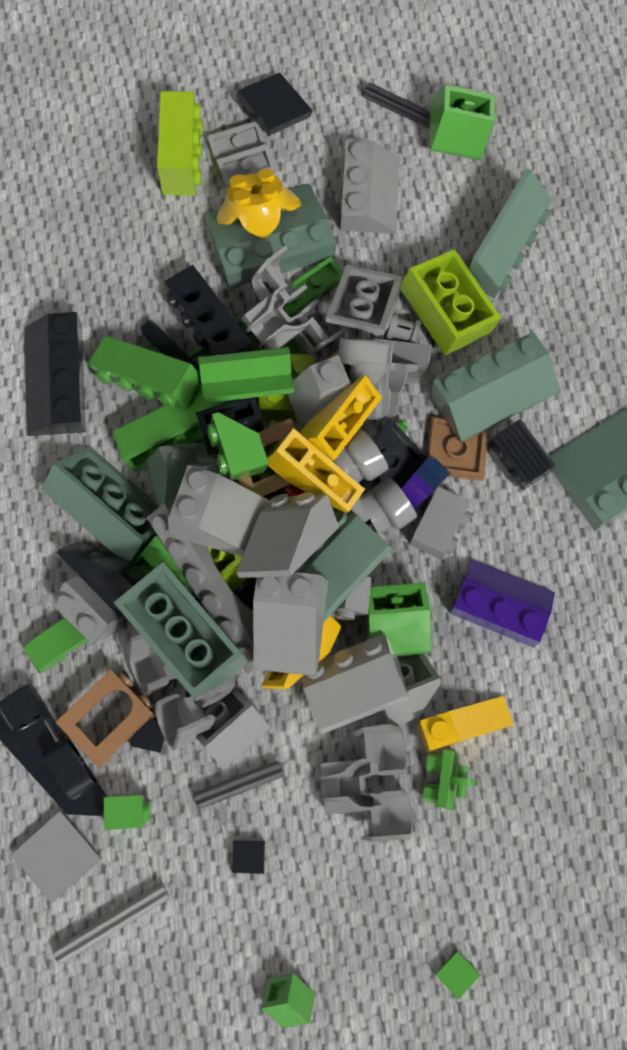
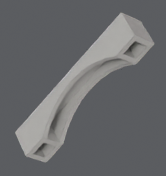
(204, 578)

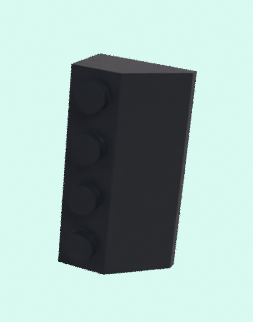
(55, 375)

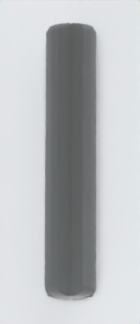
(238, 784)

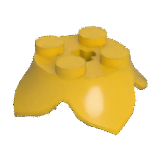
(257, 202)

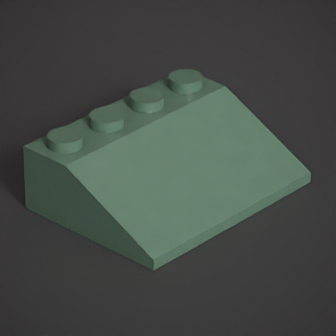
(302, 231)
(596, 471)

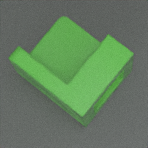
(288, 1000)

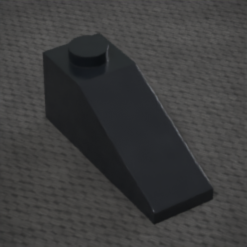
(102, 572)

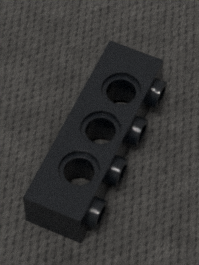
(189, 287)

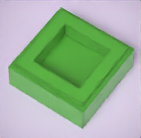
(457, 974)

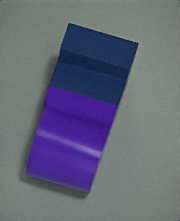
(425, 481)

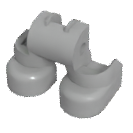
(272, 324)
(387, 366)
(386, 502)
(177, 714)
(383, 755)

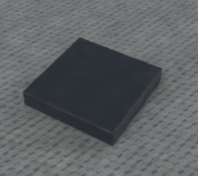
(274, 103)

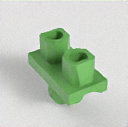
(444, 793)

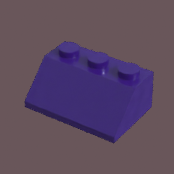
(503, 603)

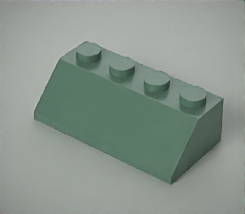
(511, 234)
(495, 387)
(102, 502)
(346, 558)
(180, 632)

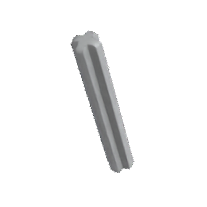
(110, 924)

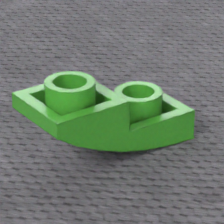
(53, 645)

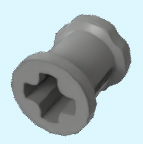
(403, 329)

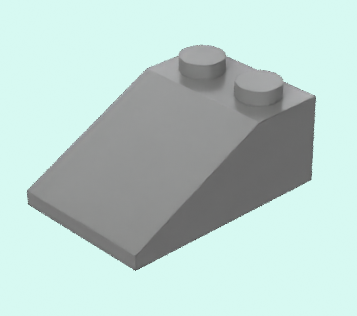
(365, 300)
(214, 511)
(287, 535)
(289, 622)

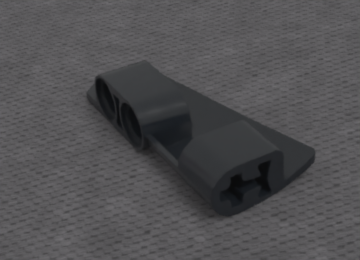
(47, 754)

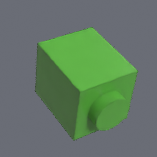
(126, 812)

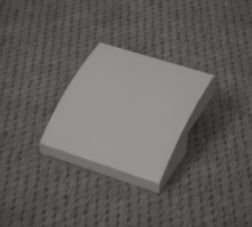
(241, 151)

